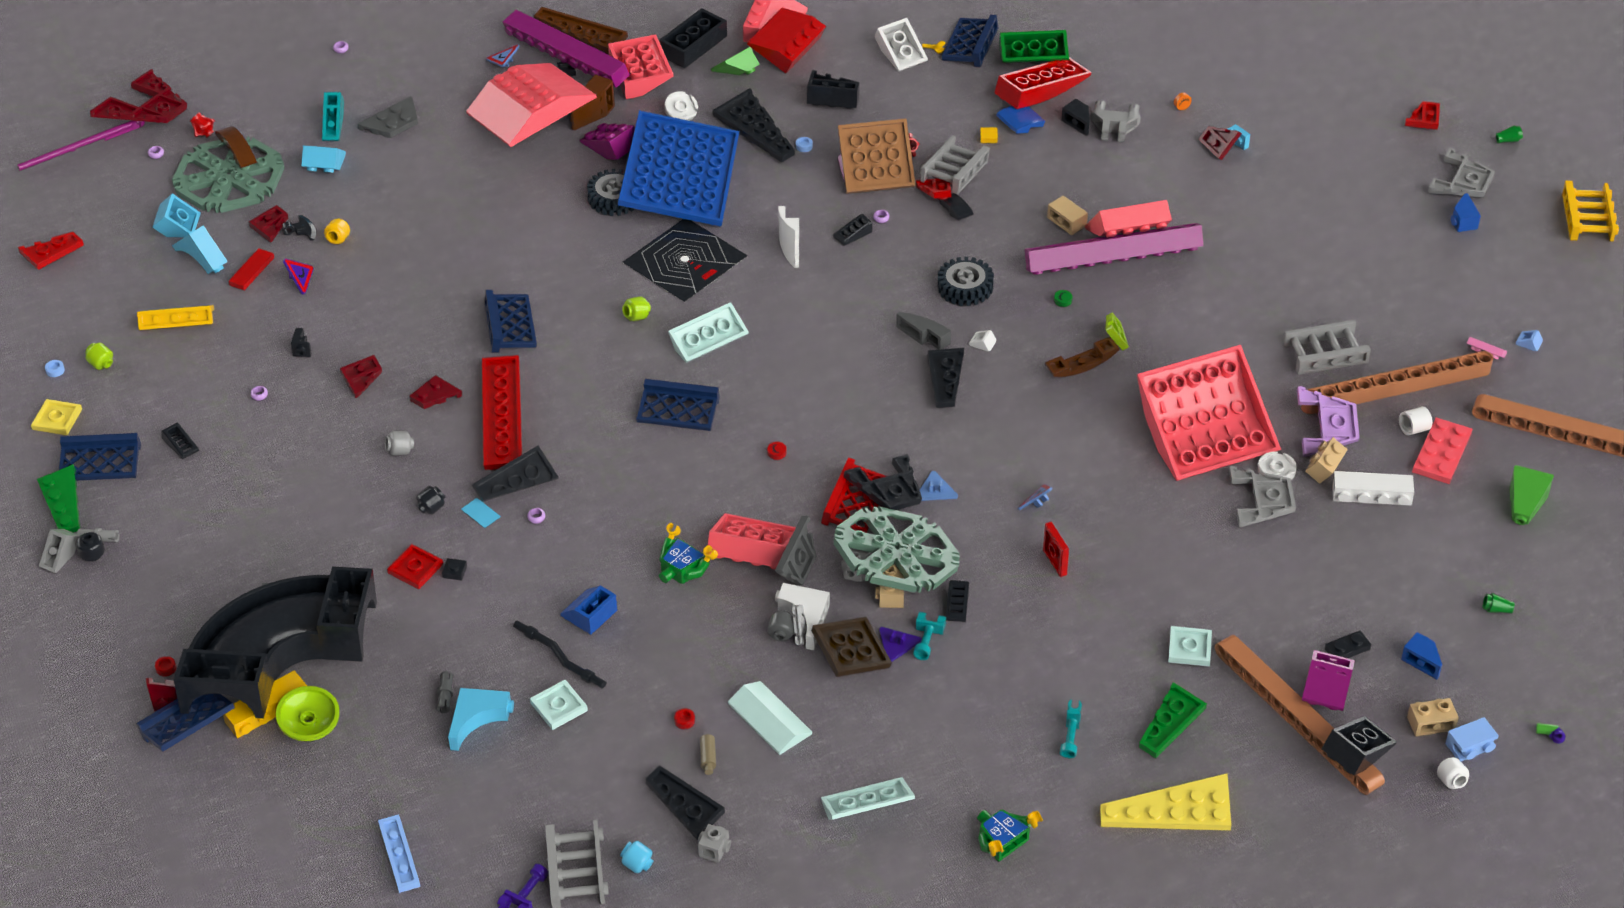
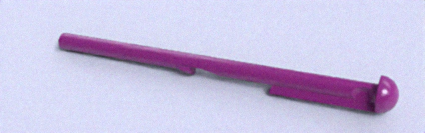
(106, 135)

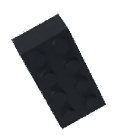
(693, 37)

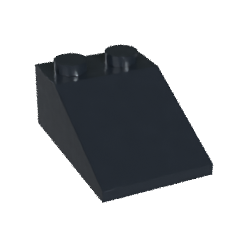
(1357, 745)

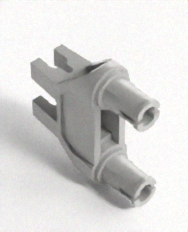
(1115, 121)

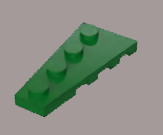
(62, 497)
(1171, 719)

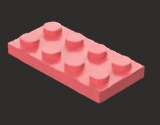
(1442, 450)

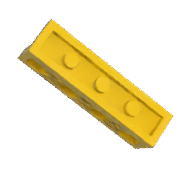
(175, 317)

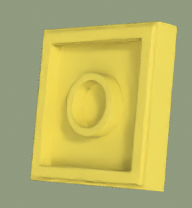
(56, 417)

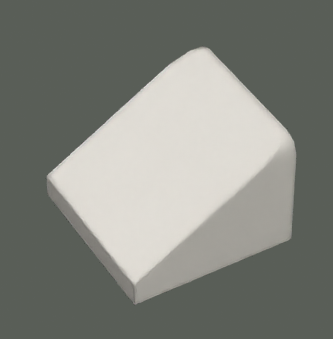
(983, 340)

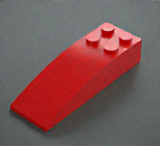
(1040, 82)

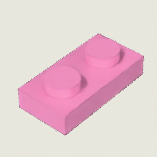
(1478, 346)

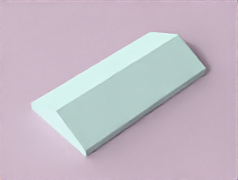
(707, 332)
(769, 716)
(866, 798)

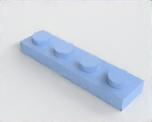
(399, 853)

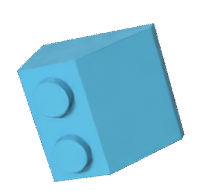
(322, 158)
(176, 218)

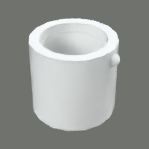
(1415, 421)

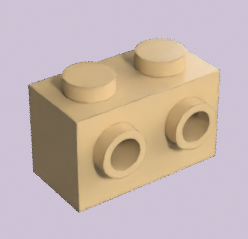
(1067, 215)
(1326, 460)
(889, 596)
(1432, 717)

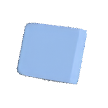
(1530, 340)

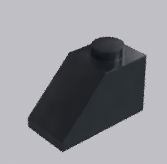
(1077, 116)

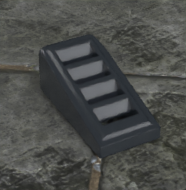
(864, 228)
(176, 429)
(957, 589)

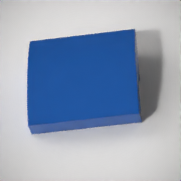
(1020, 119)

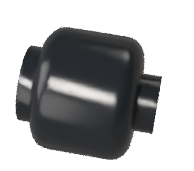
(430, 500)
(90, 546)

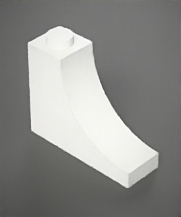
(814, 604)

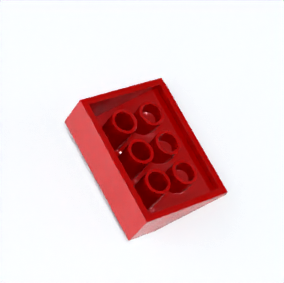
(787, 38)

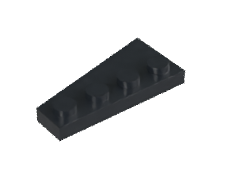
(945, 374)
(521, 473)
(684, 801)

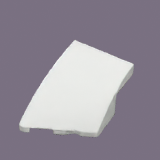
(789, 237)

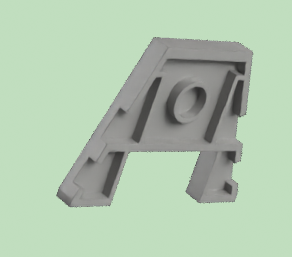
(1470, 177)
(1271, 493)

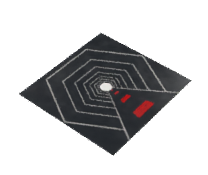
(685, 259)

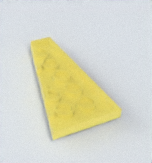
(1186, 806)

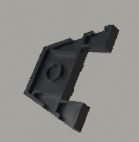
(890, 492)

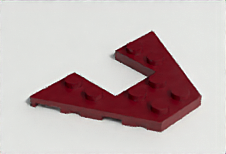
(160, 108)

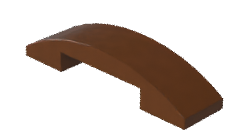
(238, 145)
(1084, 361)

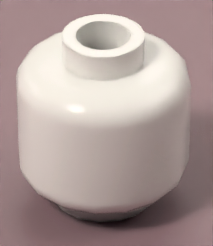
(1453, 773)

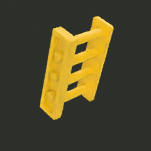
(1574, 216)

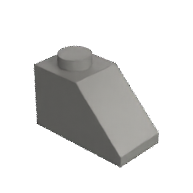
(58, 549)

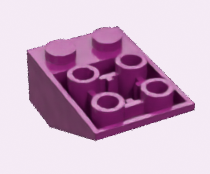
(610, 140)
(1328, 680)

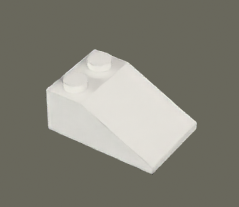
(900, 44)

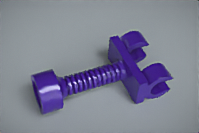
(538, 873)

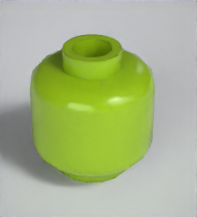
(636, 308)
(99, 356)

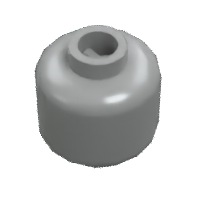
(399, 443)

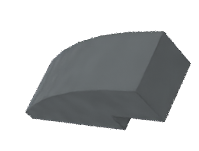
(924, 330)

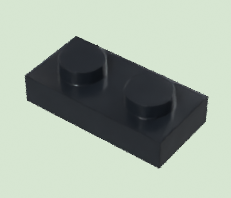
(1349, 645)

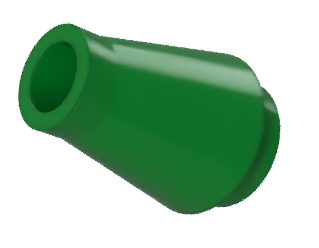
(1511, 134)
(1497, 604)

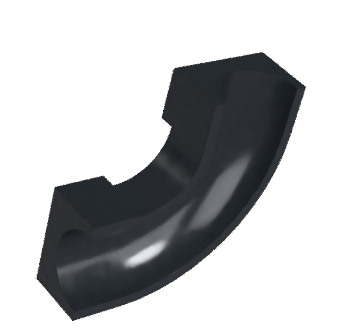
(272, 629)

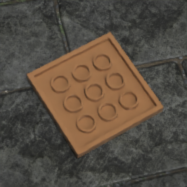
(876, 156)

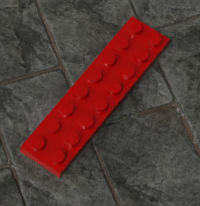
(501, 411)

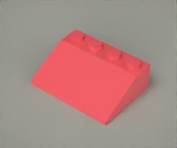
(763, 11)
(644, 62)
(1130, 218)
(750, 540)

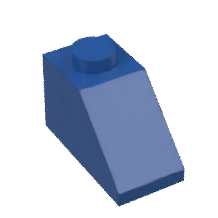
(1465, 215)
(1423, 655)

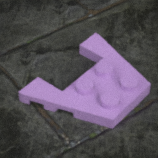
(1336, 420)

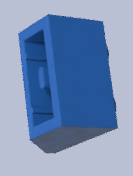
(591, 609)

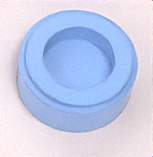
(804, 144)
(54, 368)

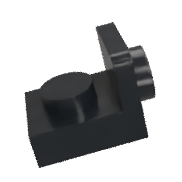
(299, 344)

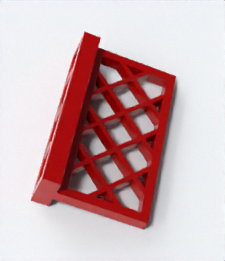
(839, 495)

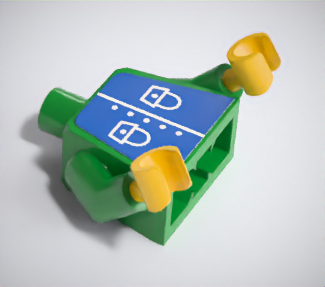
(681, 560)
(1005, 831)

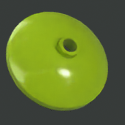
(307, 704)

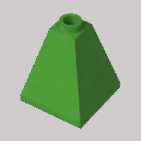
(1528, 493)

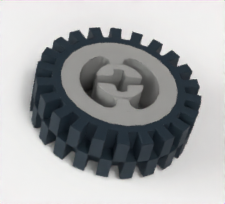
(604, 192)
(965, 288)

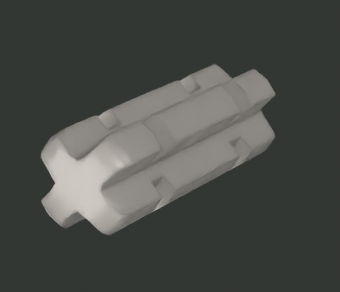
(798, 624)

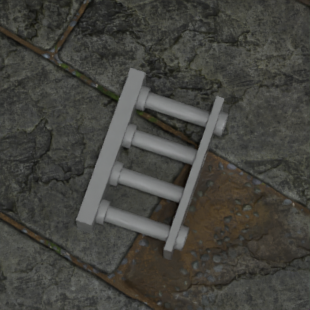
(963, 174)
(1331, 359)
(556, 857)

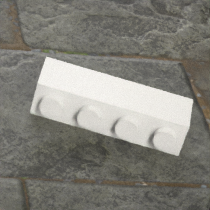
(1372, 488)

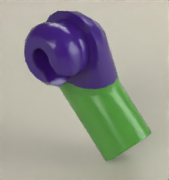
(1553, 731)

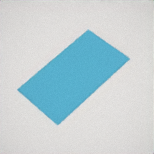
(480, 512)

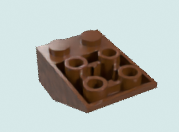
(598, 107)

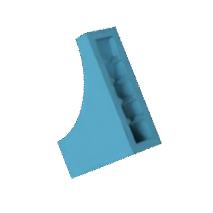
(203, 249)
(475, 709)

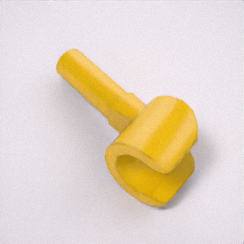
(938, 47)

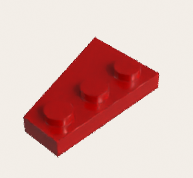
(48, 252)

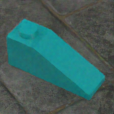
(332, 116)

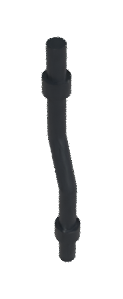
(586, 674)

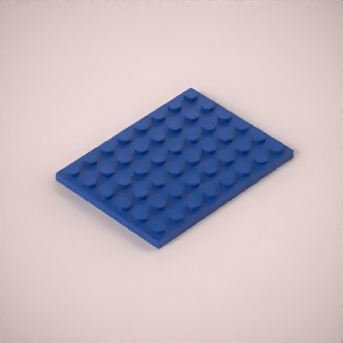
(679, 168)

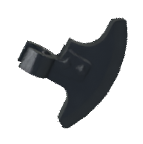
(304, 227)

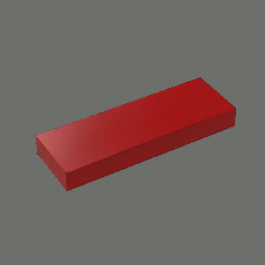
(251, 269)

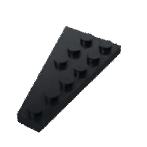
(754, 123)

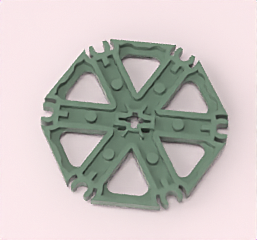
(221, 182)
(906, 556)

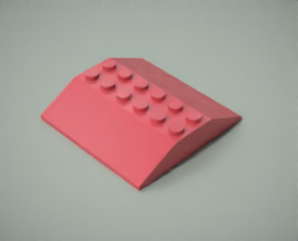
(527, 100)
(1206, 413)

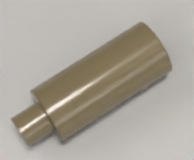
(708, 753)

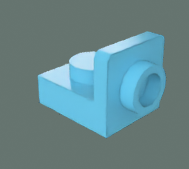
(1243, 140)

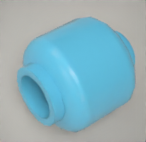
(637, 857)

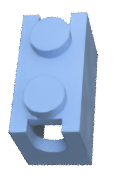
(1471, 739)

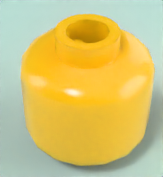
(337, 231)

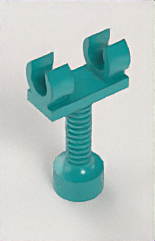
(922, 650)
(1069, 749)

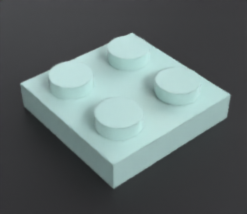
(1190, 646)
(558, 704)

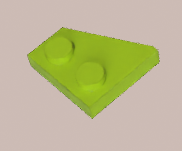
(1115, 330)

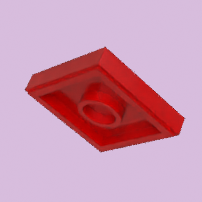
(1055, 549)
(415, 566)

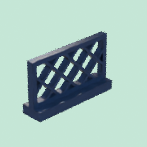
(982, 42)
(495, 321)
(680, 392)
(101, 444)
(156, 725)

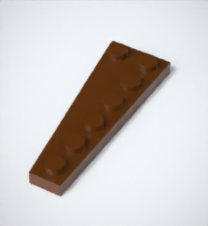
(586, 31)

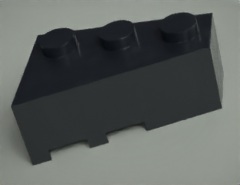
(832, 92)

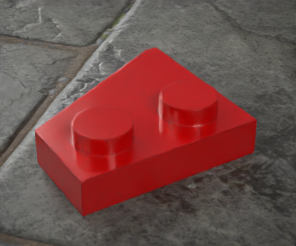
(1425, 116)

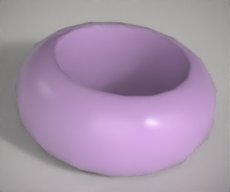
(344, 45)
(155, 149)
(883, 219)
(259, 389)
(536, 511)

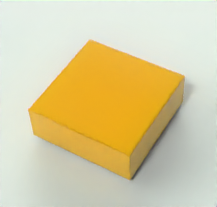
(988, 135)

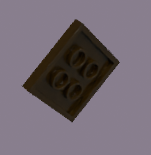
(851, 646)

